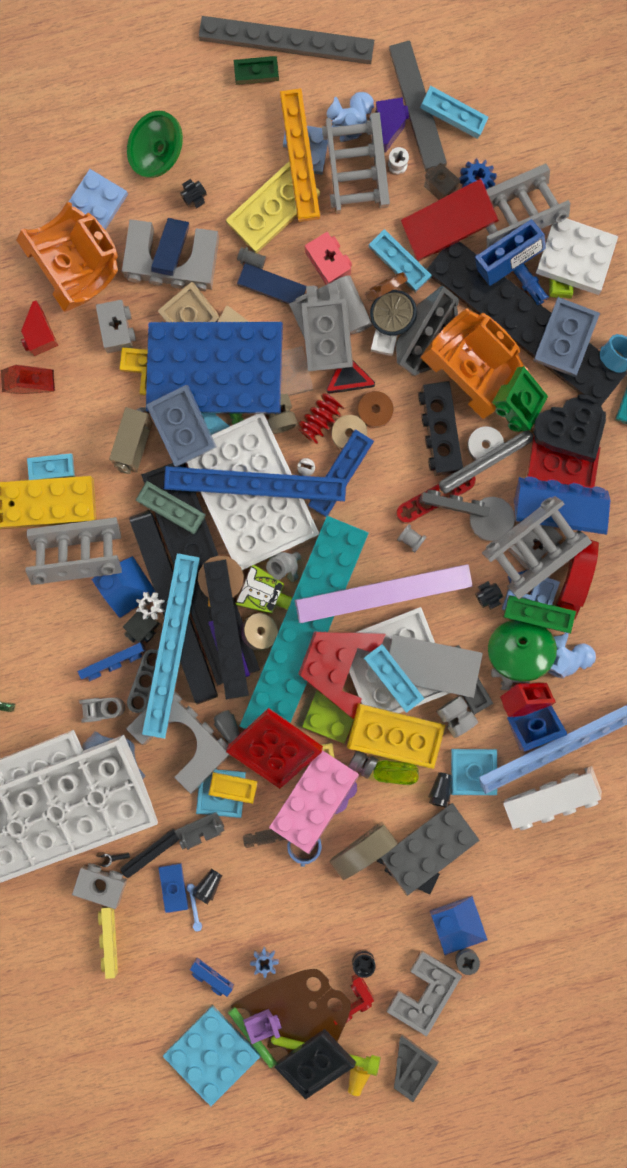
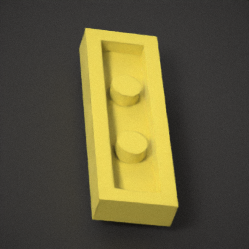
(107, 940)

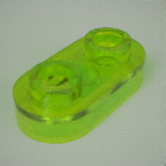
(396, 772)

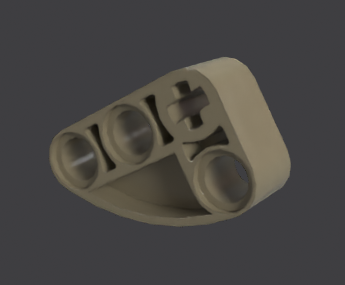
(363, 851)

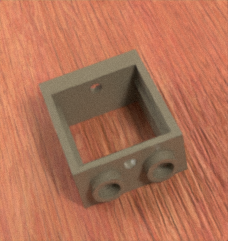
(131, 440)

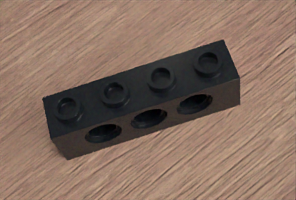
(440, 394)

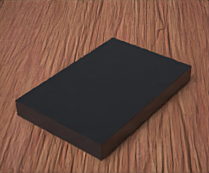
(315, 1064)

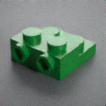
(520, 400)

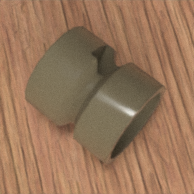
(285, 420)

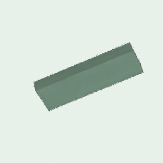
(170, 507)

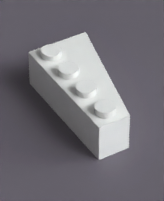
(553, 799)

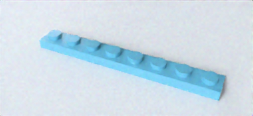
(171, 646)

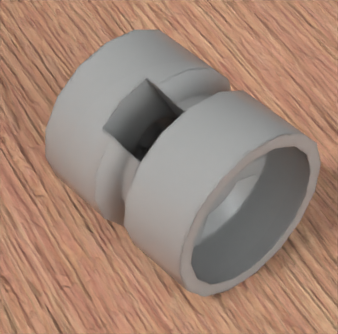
(457, 716)

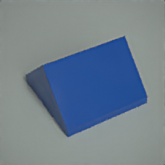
(536, 728)

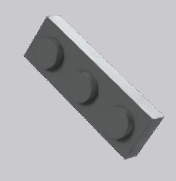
(454, 503)

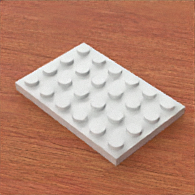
(249, 524)

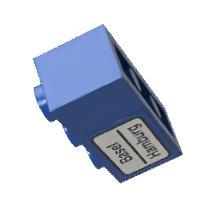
(510, 252)

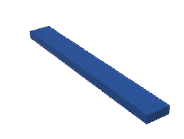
(255, 484)

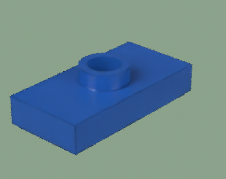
(173, 887)

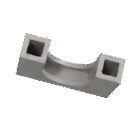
(198, 269)
(209, 751)

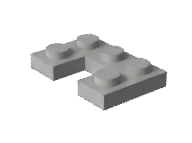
(424, 1013)

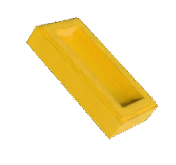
(233, 787)

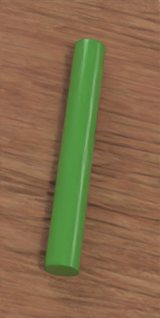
(259, 1046)

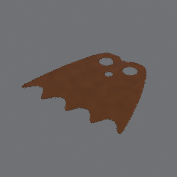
(290, 1002)

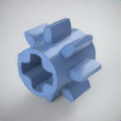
(265, 968)

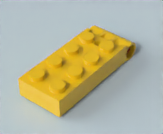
(47, 502)

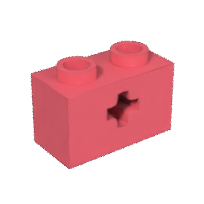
(325, 246)

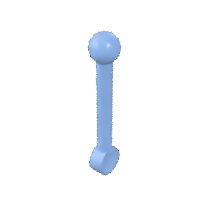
(197, 925)

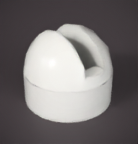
(305, 471)

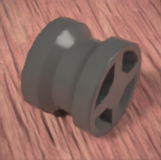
(464, 957)

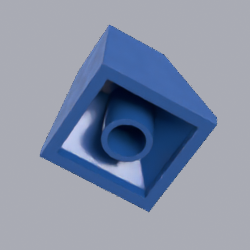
(124, 588)
(458, 925)

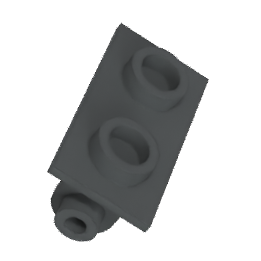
(209, 827)

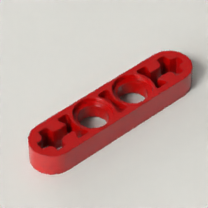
(414, 516)

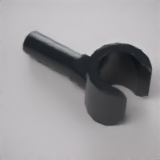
(111, 858)

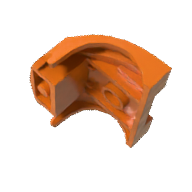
(73, 255)
(476, 356)

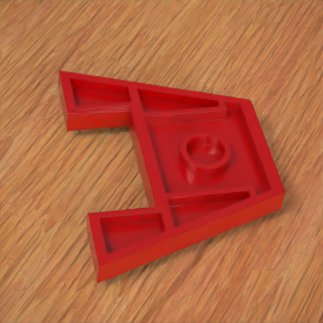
(329, 663)

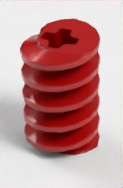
(320, 417)

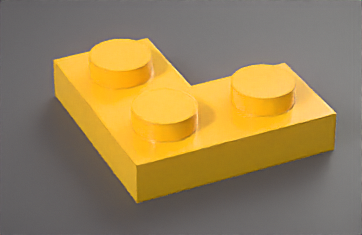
(135, 361)

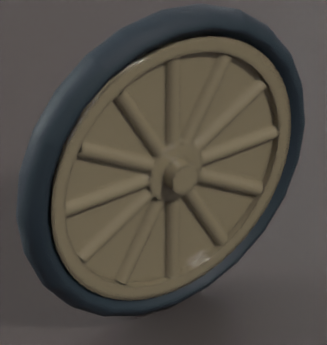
(393, 313)

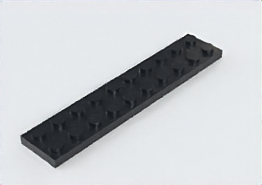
(518, 315)
(202, 546)

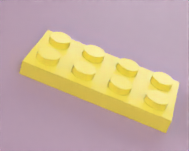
(266, 211)

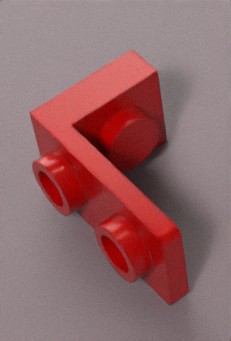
(361, 989)

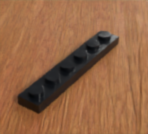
(226, 629)

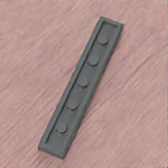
(413, 95)

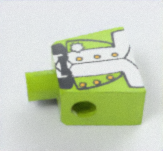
(262, 592)

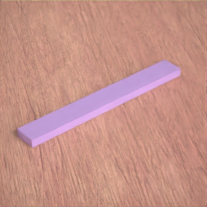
(383, 593)

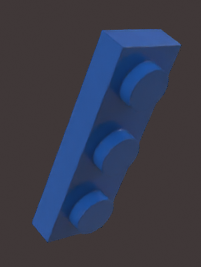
(112, 663)

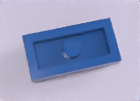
(218, 983)

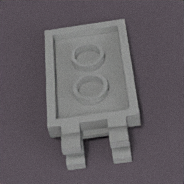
(326, 330)

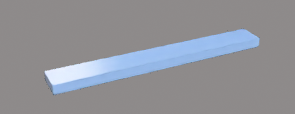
(554, 750)

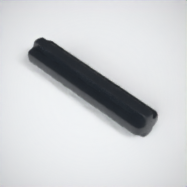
(149, 853)

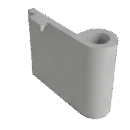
(357, 313)

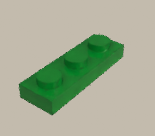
(539, 614)

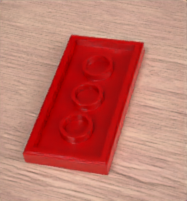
(449, 220)

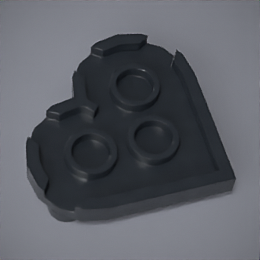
(572, 429)

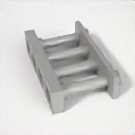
(377, 172)
(518, 188)
(73, 534)
(556, 555)

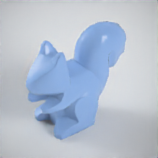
(360, 105)
(568, 661)

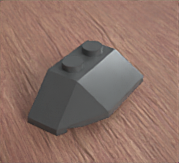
(430, 320)

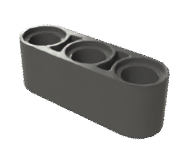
(137, 688)

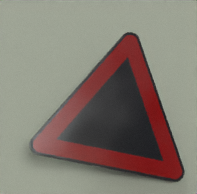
(349, 379)

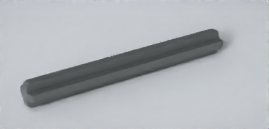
(485, 461)

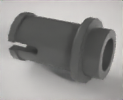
(251, 258)

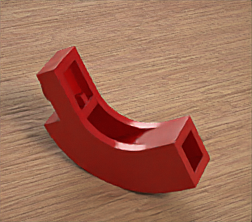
(579, 578)

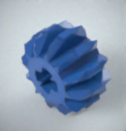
(476, 169)

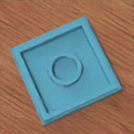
(468, 766)
(210, 804)

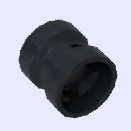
(365, 967)

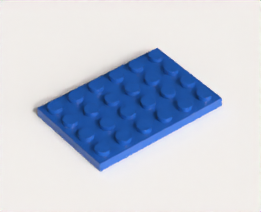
(223, 363)

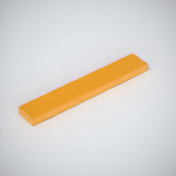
(299, 155)

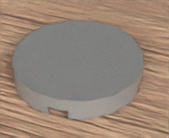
(498, 522)

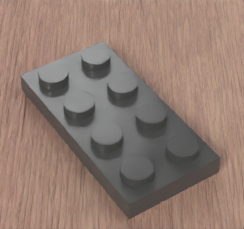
(429, 849)

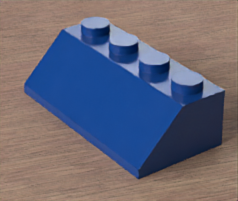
(583, 510)

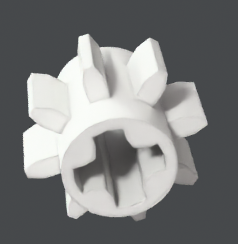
(154, 609)

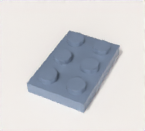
(566, 337)
(181, 426)

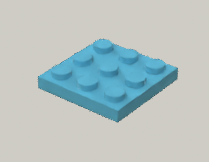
(211, 1055)

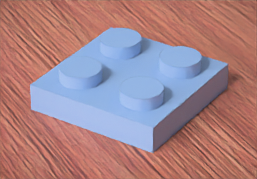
(98, 197)

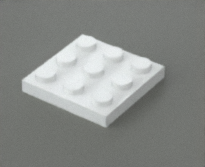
(577, 255)

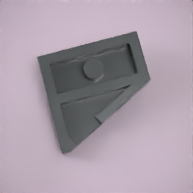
(413, 1068)

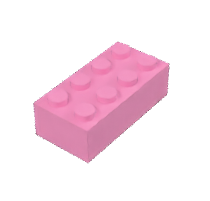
(314, 801)

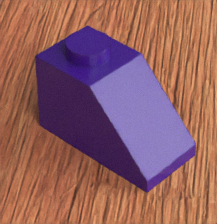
(393, 117)

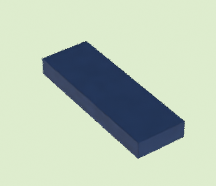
(170, 247)
(270, 284)

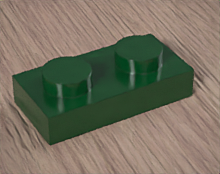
(256, 70)

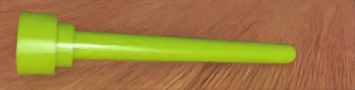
(369, 1064)

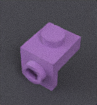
(262, 1026)

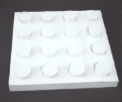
(367, 683)

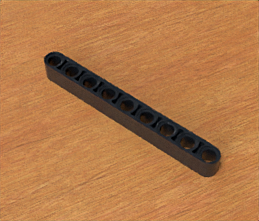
(161, 576)

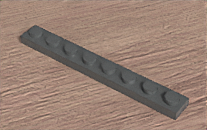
(286, 40)

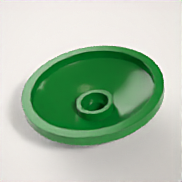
(154, 144)
(521, 661)

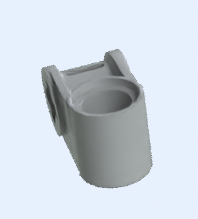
(97, 709)

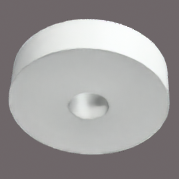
(480, 435)

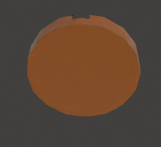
(386, 286)

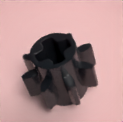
(193, 193)
(489, 595)

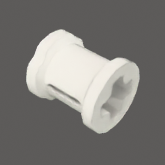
(395, 154)

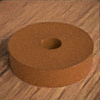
(377, 399)

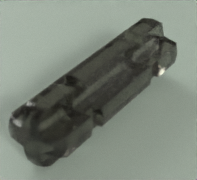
(261, 838)

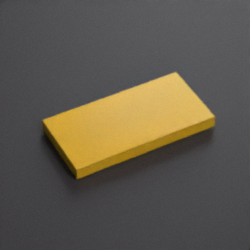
(396, 736)

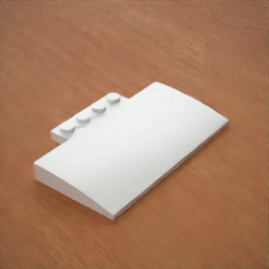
(67, 801)

